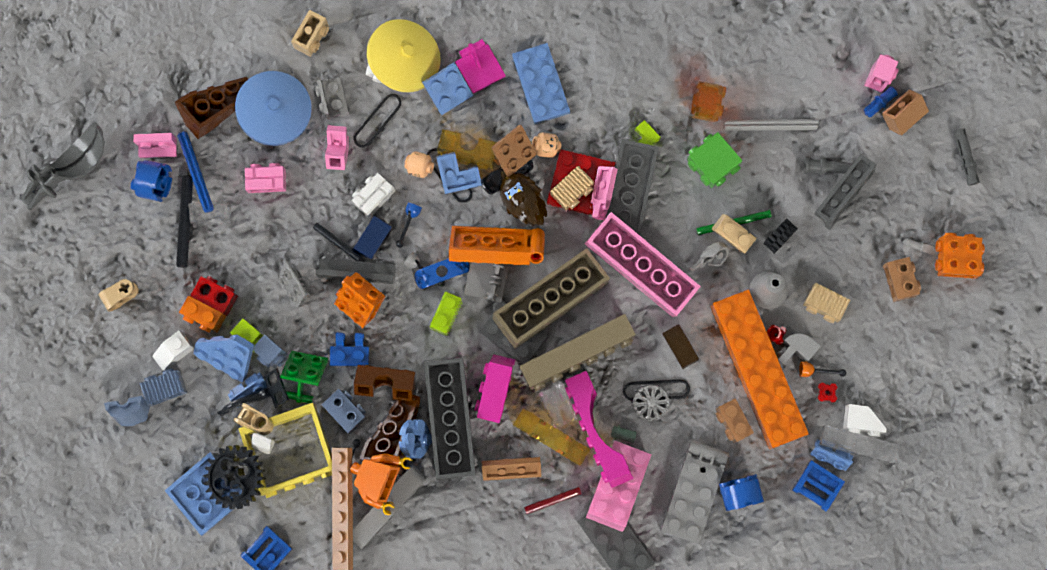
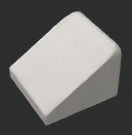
(262, 443)

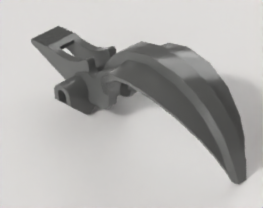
(71, 165)

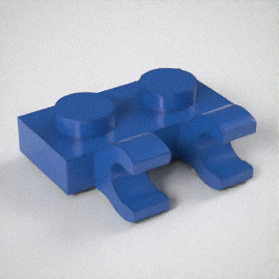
(349, 356)

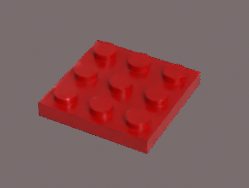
(568, 162)

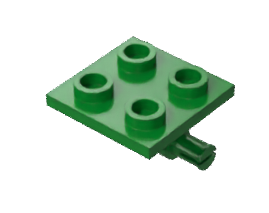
(303, 369)

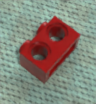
(214, 295)

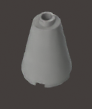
(768, 290)

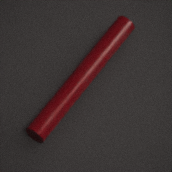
(552, 500)

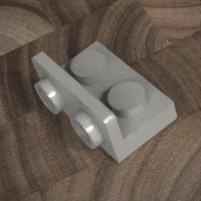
(332, 98)

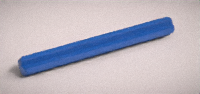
(195, 172)

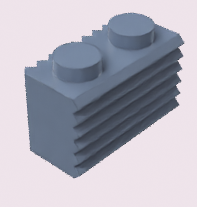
(163, 387)

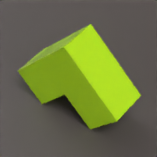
(647, 133)

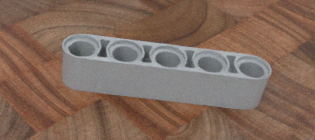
(399, 495)

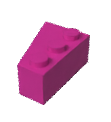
(495, 388)

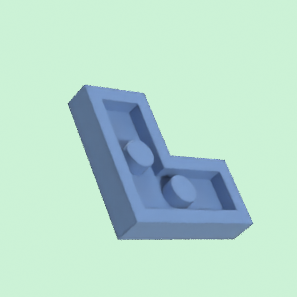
(456, 179)

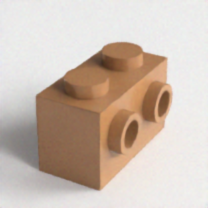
(905, 112)
(902, 279)
(734, 421)

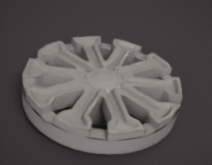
(651, 402)

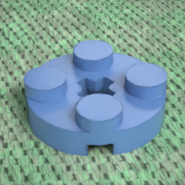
(415, 438)

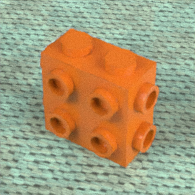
(959, 256)
(359, 299)

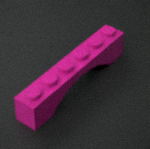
(613, 463)

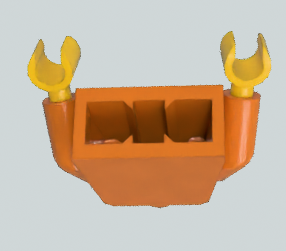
(376, 479)

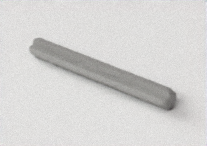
(770, 124)

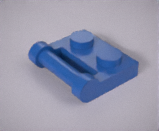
(823, 481)
(271, 556)

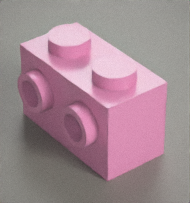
(882, 73)

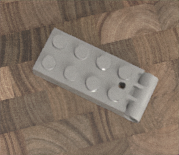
(694, 492)

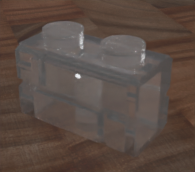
(558, 406)

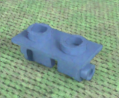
(254, 385)
(839, 459)

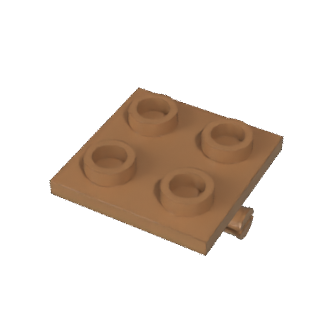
(513, 151)

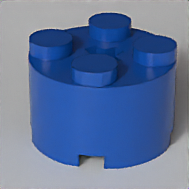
(152, 180)
(741, 492)

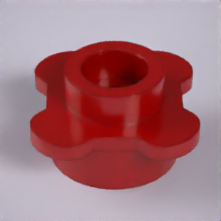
(772, 330)
(827, 397)

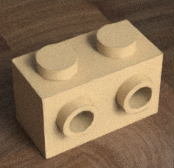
(310, 33)

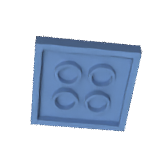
(194, 502)

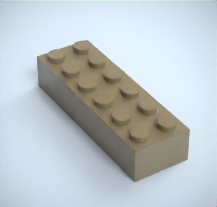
(550, 298)
(577, 352)

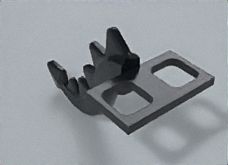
(262, 395)

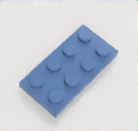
(541, 83)

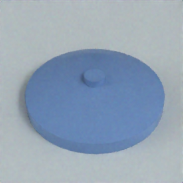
(273, 108)

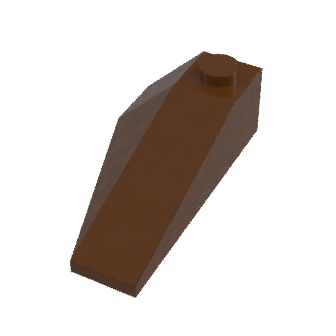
(208, 108)
(387, 436)

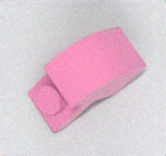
(337, 147)

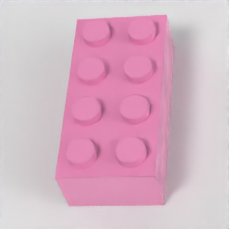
(615, 504)

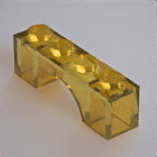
(551, 437)

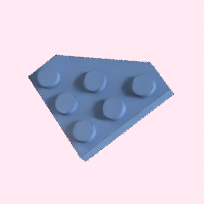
(226, 354)

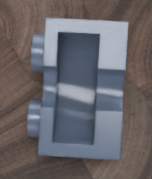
(129, 413)

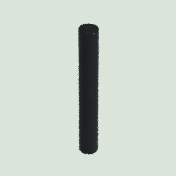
(337, 242)

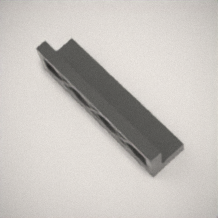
(845, 190)
(370, 271)

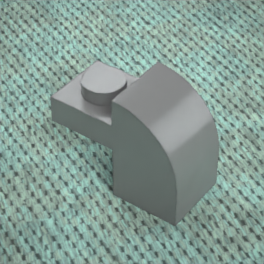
(799, 344)

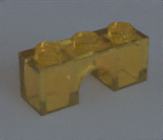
(481, 155)

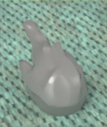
(714, 254)

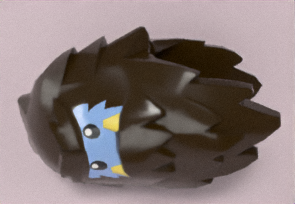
(523, 199)

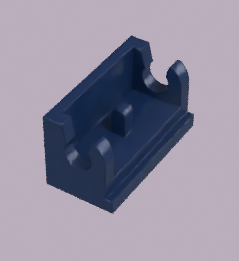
(372, 237)

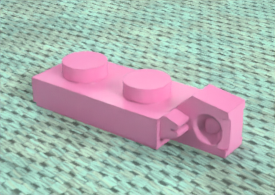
(603, 191)

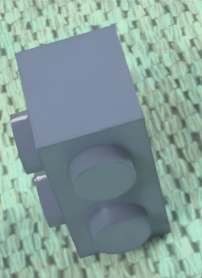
(269, 352)
(344, 411)

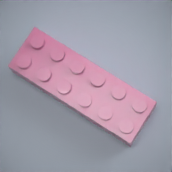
(642, 265)

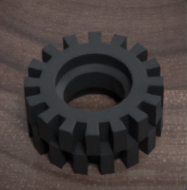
(780, 235)

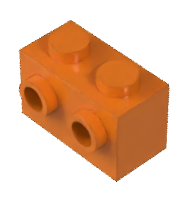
(206, 316)

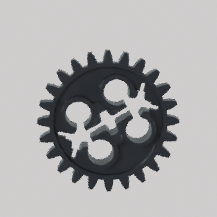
(250, 483)

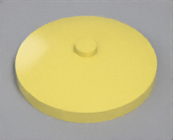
(403, 55)

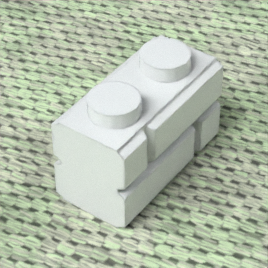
(372, 195)

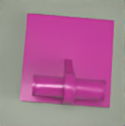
(479, 66)

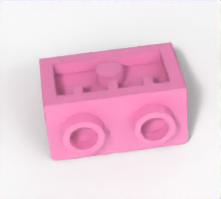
(156, 145)

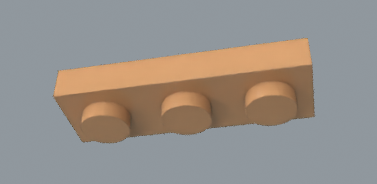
(511, 468)

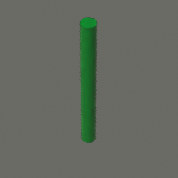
(741, 220)

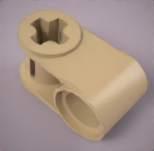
(115, 296)
(251, 418)

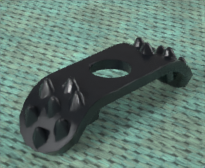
(492, 182)

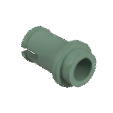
(623, 434)

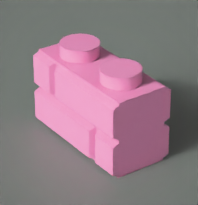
(265, 179)

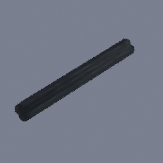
(184, 222)

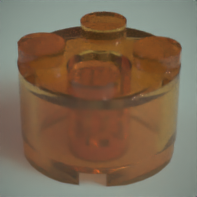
(707, 101)

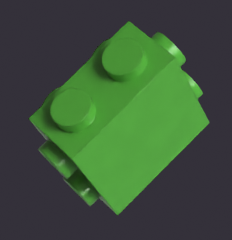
(714, 160)

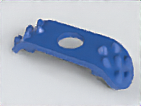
(427, 276)

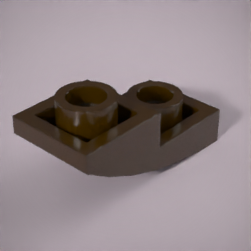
(680, 346)

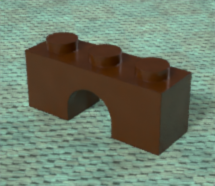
(370, 378)

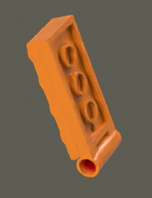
(496, 245)

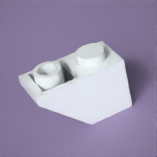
(862, 418)

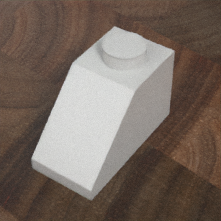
(173, 350)

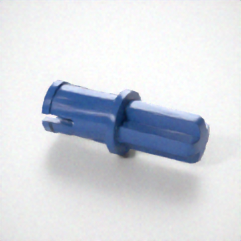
(880, 102)

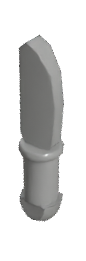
(920, 246)

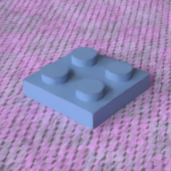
(447, 88)

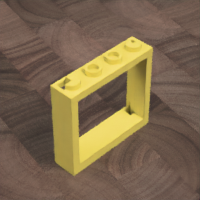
(281, 419)

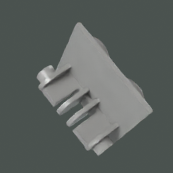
(290, 279)
(486, 281)

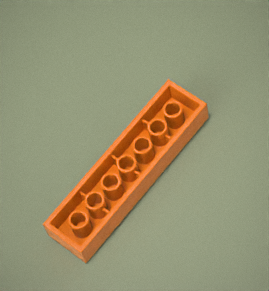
(759, 369)

